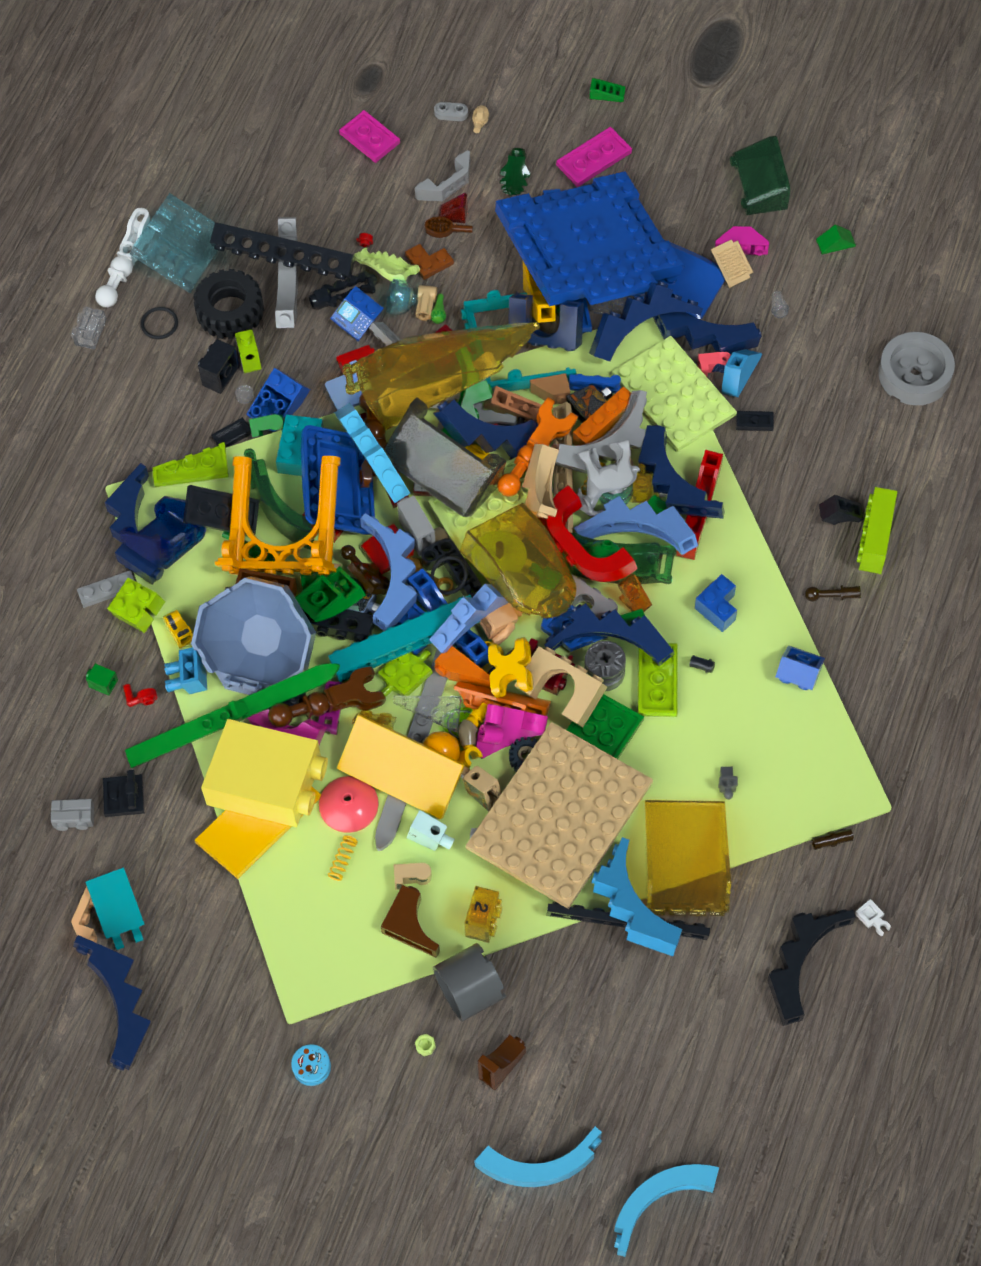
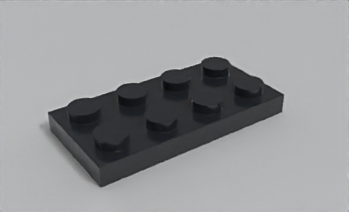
(213, 509)

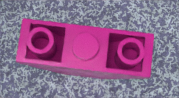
(748, 238)

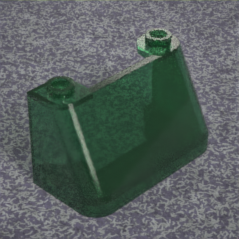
(762, 176)

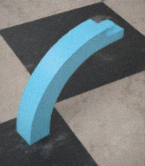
(538, 1174)
(668, 1181)

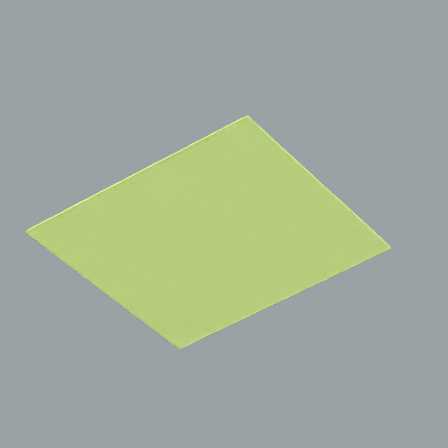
(787, 745)

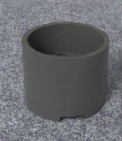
(469, 982)

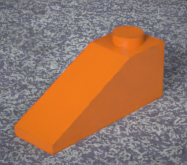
(460, 668)

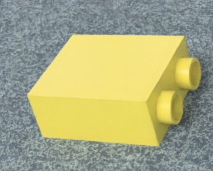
(264, 773)

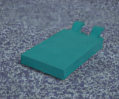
(116, 906)

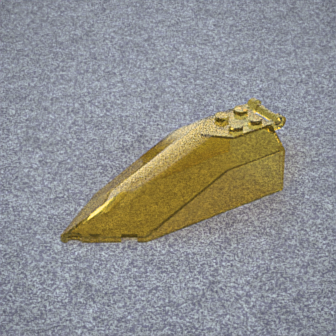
(432, 367)

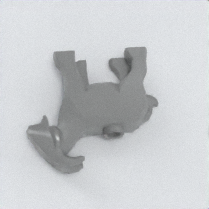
(606, 478)

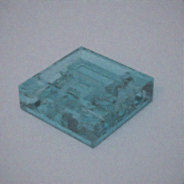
(177, 243)

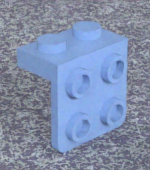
(338, 393)

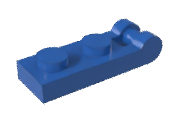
(581, 381)

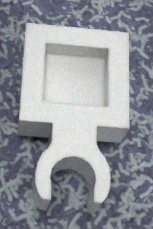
(871, 916)

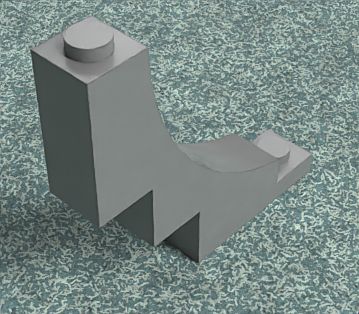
(287, 279)

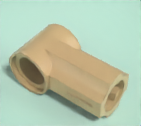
(426, 298)

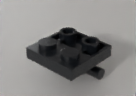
(123, 795)

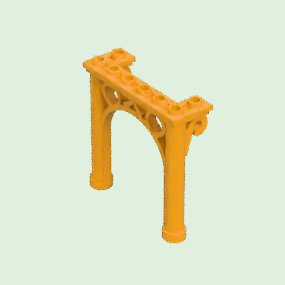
(321, 549)

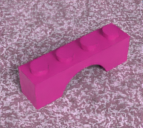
(307, 729)

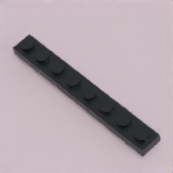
(599, 916)

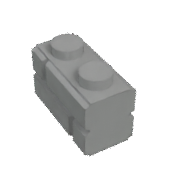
(72, 813)

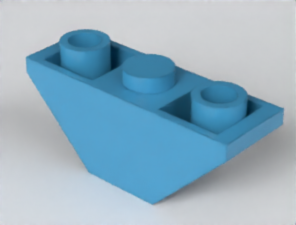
(738, 371)

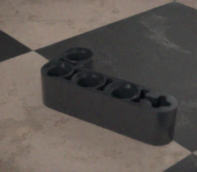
(456, 572)

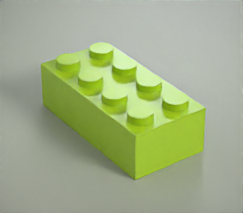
(876, 530)

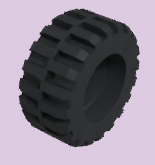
(225, 285)

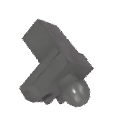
(727, 782)

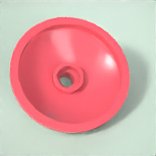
(352, 814)

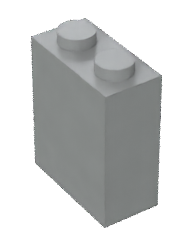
(416, 523)

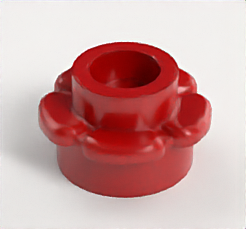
(365, 240)

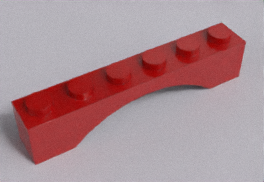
(706, 481)

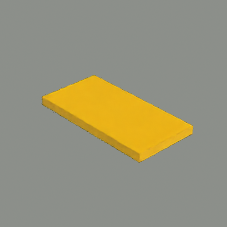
(400, 766)
(241, 839)

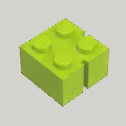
(131, 603)

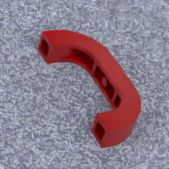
(598, 569)

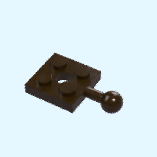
(365, 573)

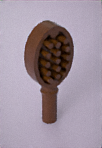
(443, 227)

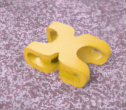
(510, 667)

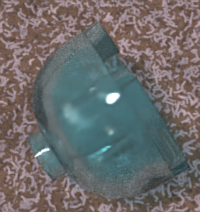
(400, 297)

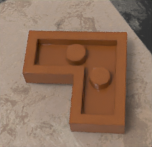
(429, 264)

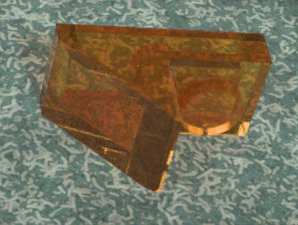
(633, 594)

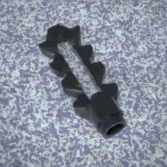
(322, 297)

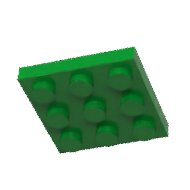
(609, 726)

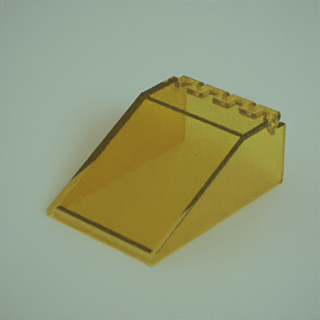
(687, 858)

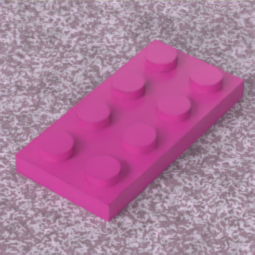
(593, 156)

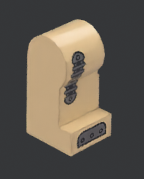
(411, 873)

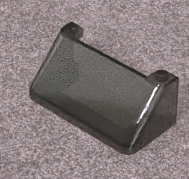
(441, 463)

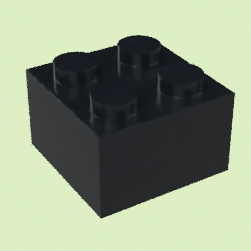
(218, 366)

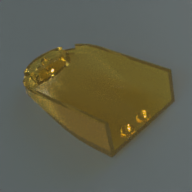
(521, 562)

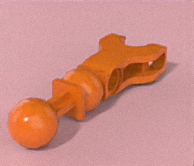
(545, 433)

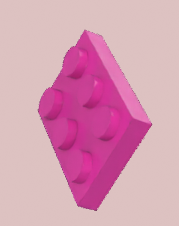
(369, 136)

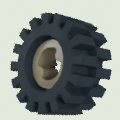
(519, 748)

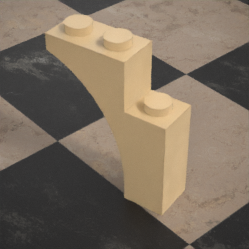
(539, 481)

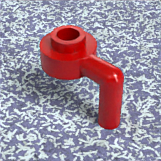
(145, 696)

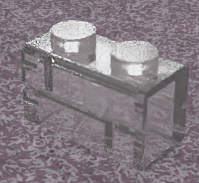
(89, 327)

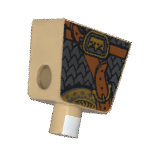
(481, 786)

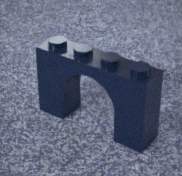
(570, 326)

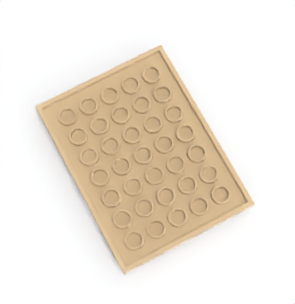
(559, 815)

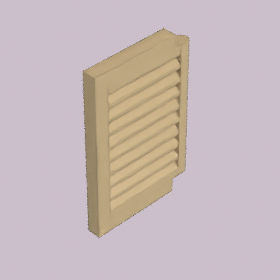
(732, 262)

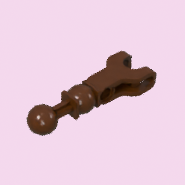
(378, 431)
(332, 699)

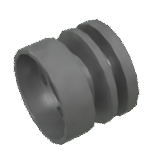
(613, 670)

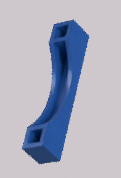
(430, 598)

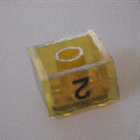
(483, 914)

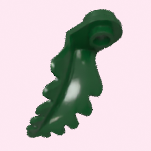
(515, 172)

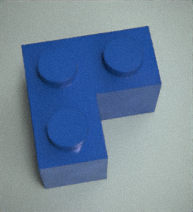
(715, 605)

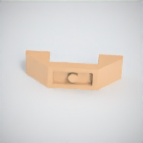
(82, 917)

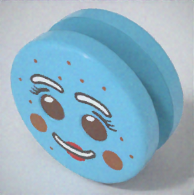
(311, 1065)

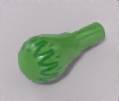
(438, 313)

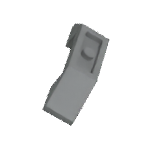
(430, 192)

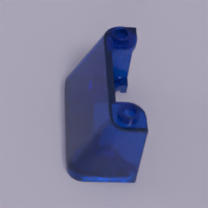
(166, 536)

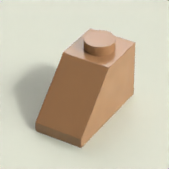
(552, 386)

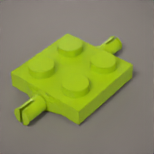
(405, 673)

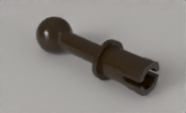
(813, 593)

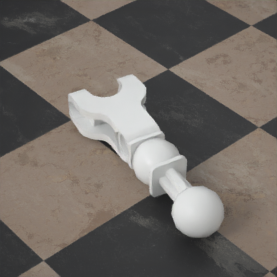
(123, 264)

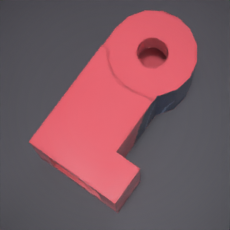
(712, 362)

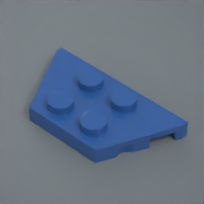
(554, 625)

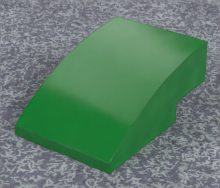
(330, 595)

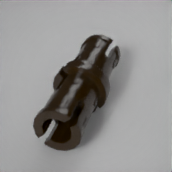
(832, 839)

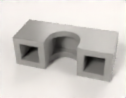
(593, 596)

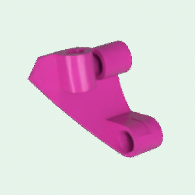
(506, 725)

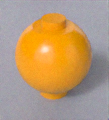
(443, 743)

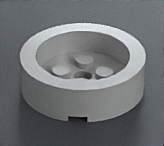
(924, 354)

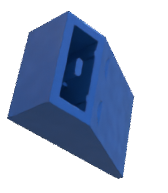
(278, 396)

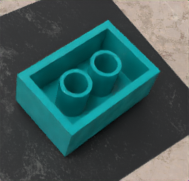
(289, 451)

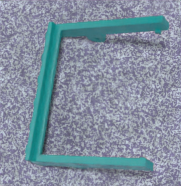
(493, 302)

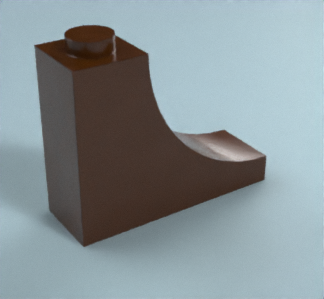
(403, 925)
(498, 1064)

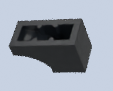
(839, 510)

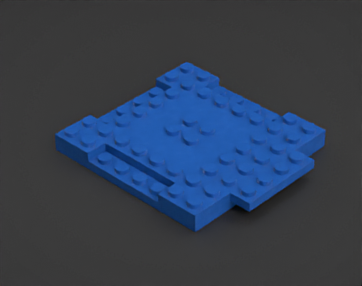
(589, 241)

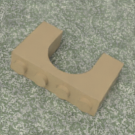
(587, 688)

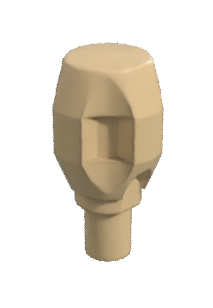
(480, 118)

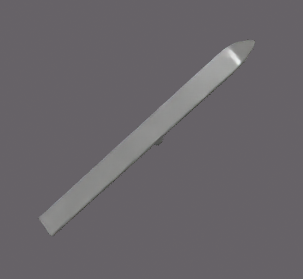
(418, 731)

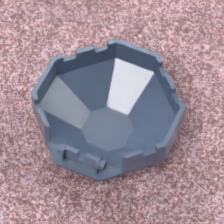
(253, 635)

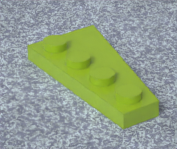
(193, 468)

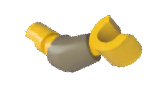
(467, 735)

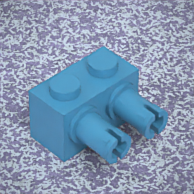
(192, 672)

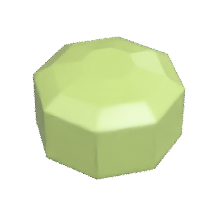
(425, 1045)

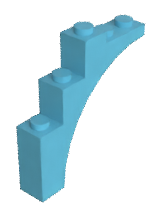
(372, 452)

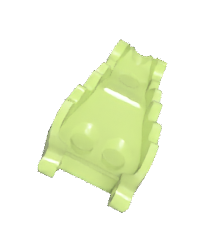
(387, 266)

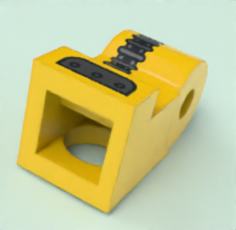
(178, 628)

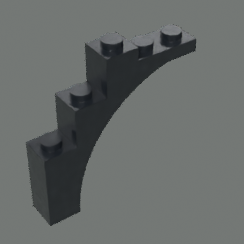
(785, 983)

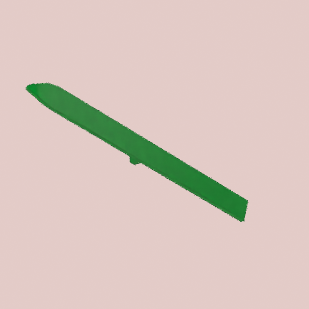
(234, 710)

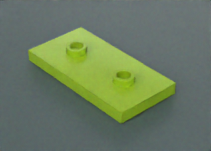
(657, 685)

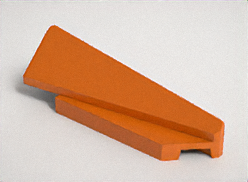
(476, 695)

